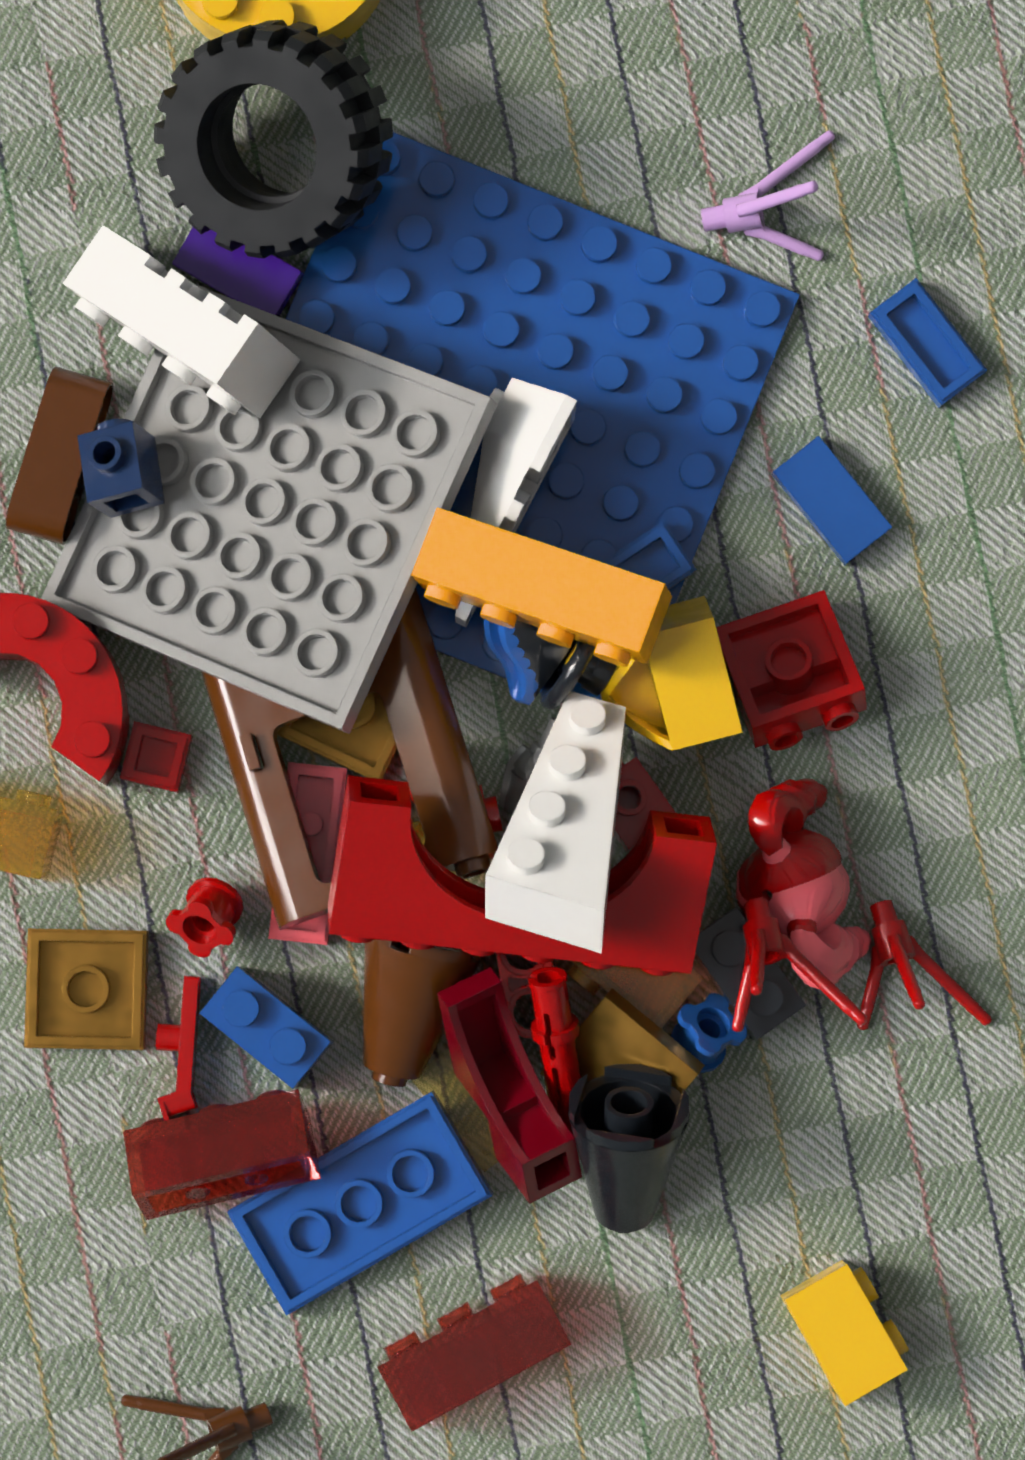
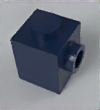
(120, 468)

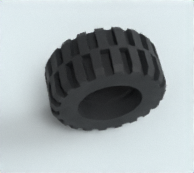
(205, 158)

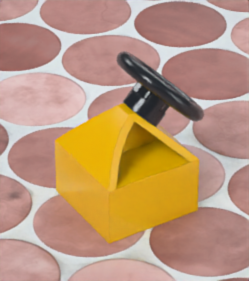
(673, 699)

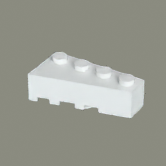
(182, 322)
(560, 839)

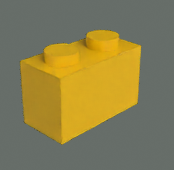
(846, 1332)

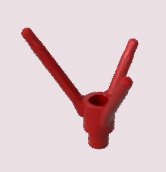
(767, 946)
(896, 947)

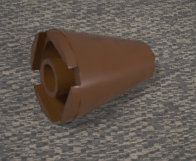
(403, 1006)

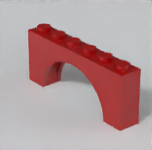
(398, 892)

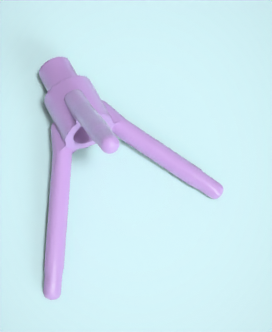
(746, 209)

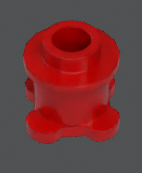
(208, 916)

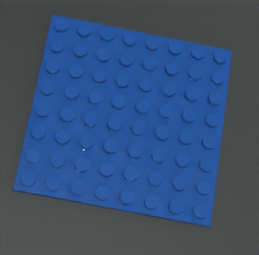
(518, 284)

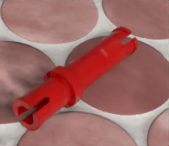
(555, 1033)

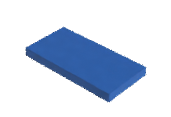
(368, 1204)

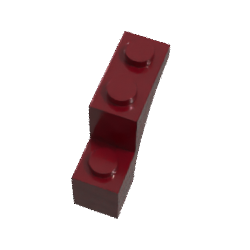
(497, 1074)

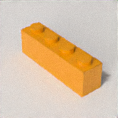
(542, 587)

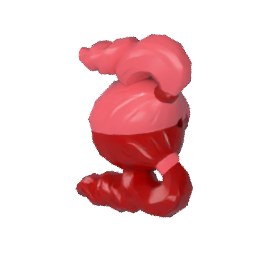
(803, 876)

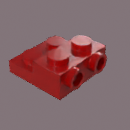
(792, 671)

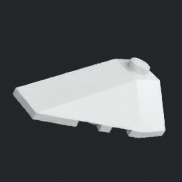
(516, 456)

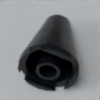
(627, 1140)

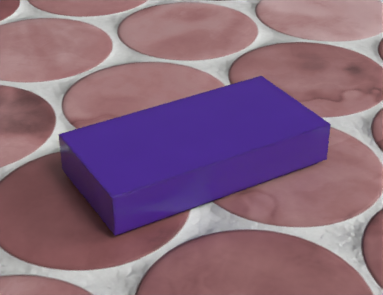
(250, 280)

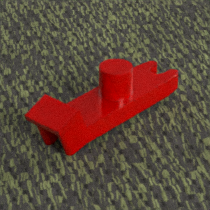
(184, 1041)

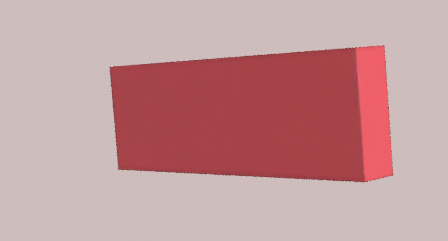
(320, 802)

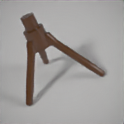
(225, 1428)

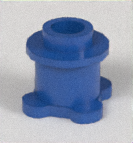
(707, 1030)

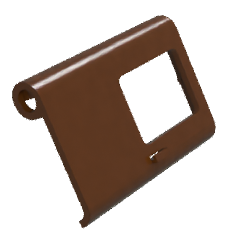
(429, 749)

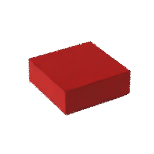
(156, 757)

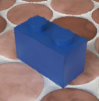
(266, 1027)

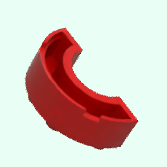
(84, 673)

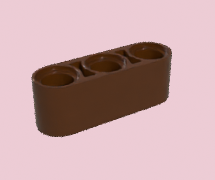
(51, 470)

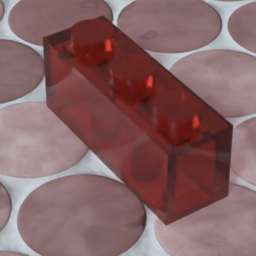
(221, 1153)
(472, 1350)

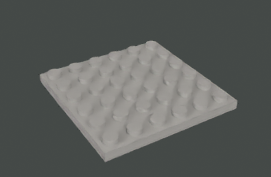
(283, 530)

